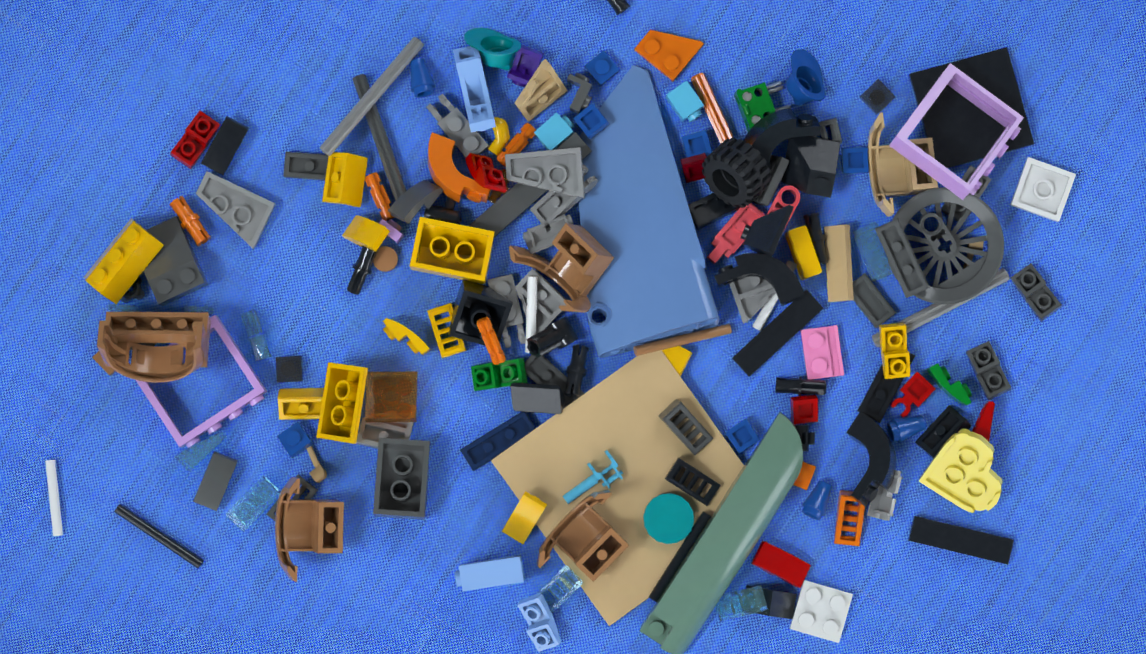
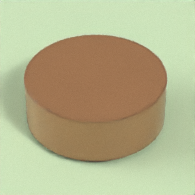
(385, 259)

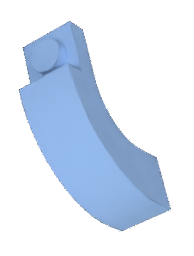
(474, 89)

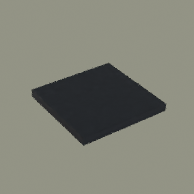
(959, 127)

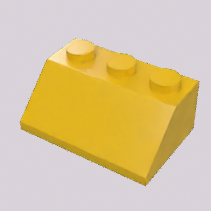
(452, 250)
(123, 261)
(342, 402)

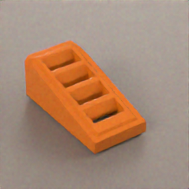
(843, 539)

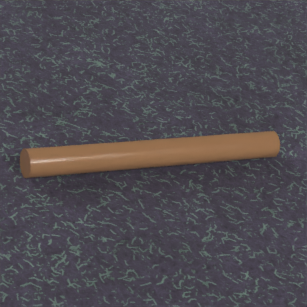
(682, 339)

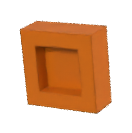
(805, 476)

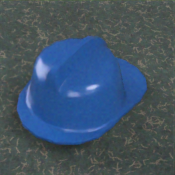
(806, 79)

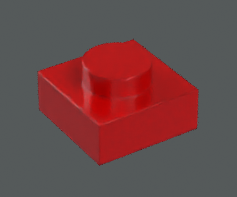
(804, 409)

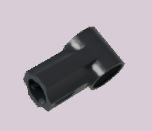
(555, 336)

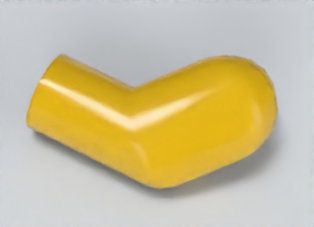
(501, 134)

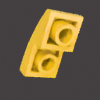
(366, 233)
(396, 330)
(894, 350)
(524, 517)

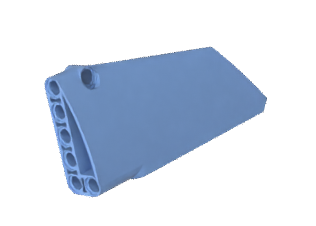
(644, 221)

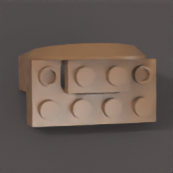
(154, 363)

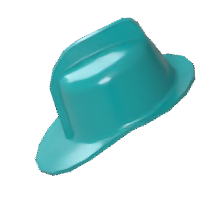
(494, 48)

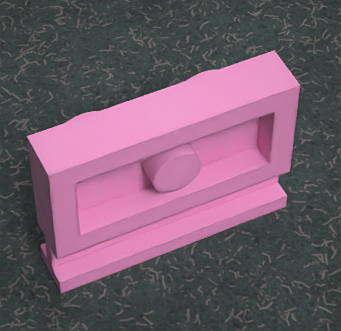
(822, 352)

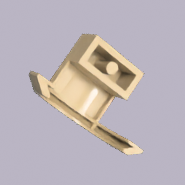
(893, 173)

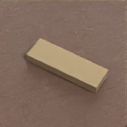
(839, 263)

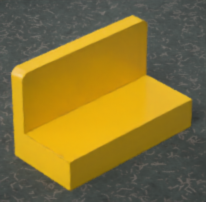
(345, 179)

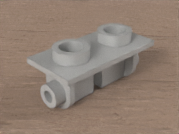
(542, 238)
(883, 504)

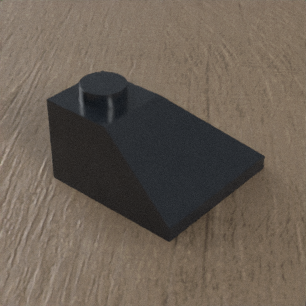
(811, 164)
(766, 231)
(476, 302)

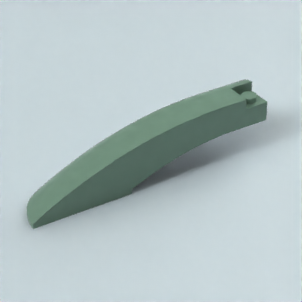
(727, 538)

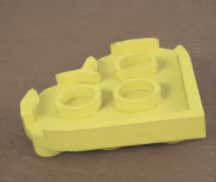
(964, 472)

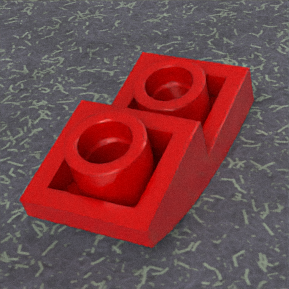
(195, 140)
(485, 173)
(781, 564)

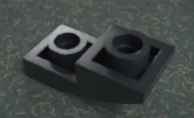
(224, 145)

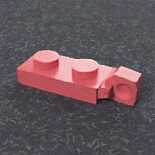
(728, 238)

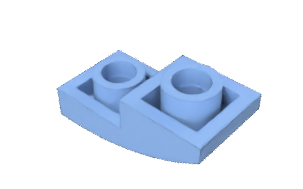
(541, 623)

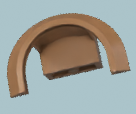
(574, 267)
(306, 526)
(585, 538)

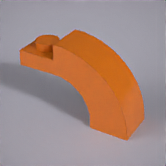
(447, 176)

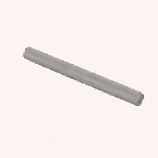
(371, 96)
(936, 310)

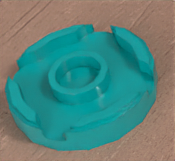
(668, 518)

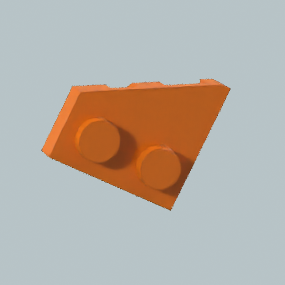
(667, 52)

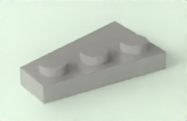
(549, 170)
(236, 206)

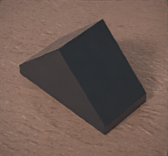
(779, 603)

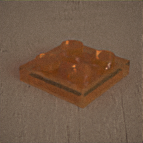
(391, 397)

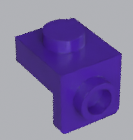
(525, 65)

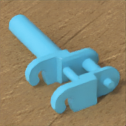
(593, 480)

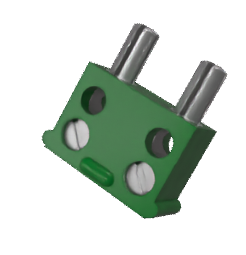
(754, 107)

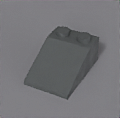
(175, 267)
(401, 479)

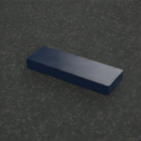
(497, 440)

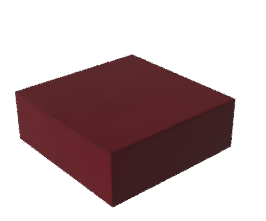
(693, 167)

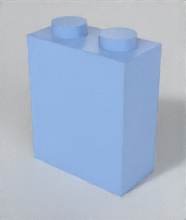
(490, 573)

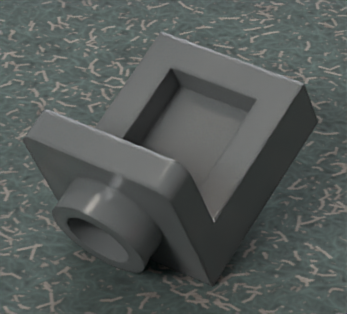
(582, 96)

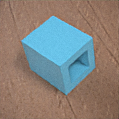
(685, 102)
(554, 131)

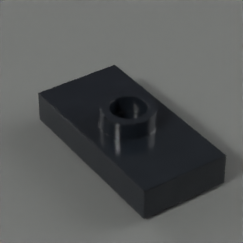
(709, 210)

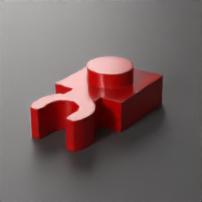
(915, 391)

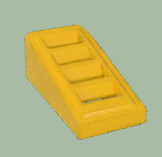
(452, 350)

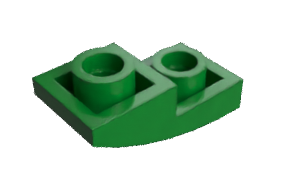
(496, 376)
(956, 390)

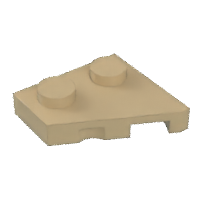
(540, 91)

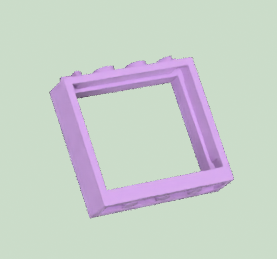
(982, 99)
(231, 411)

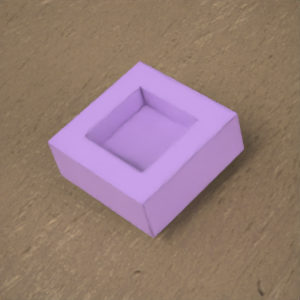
(394, 229)

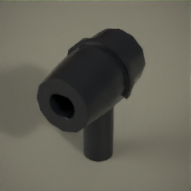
(444, 213)

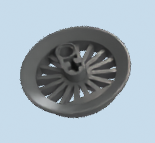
(978, 274)

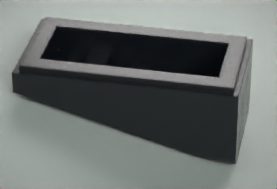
(674, 471)

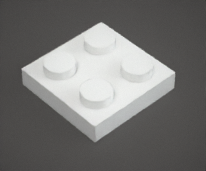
(1043, 189)
(821, 611)

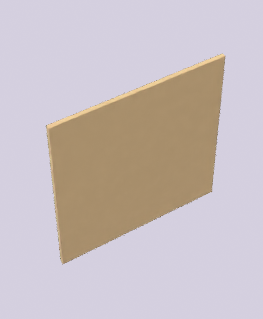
(624, 420)

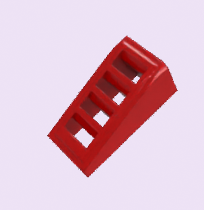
(984, 420)

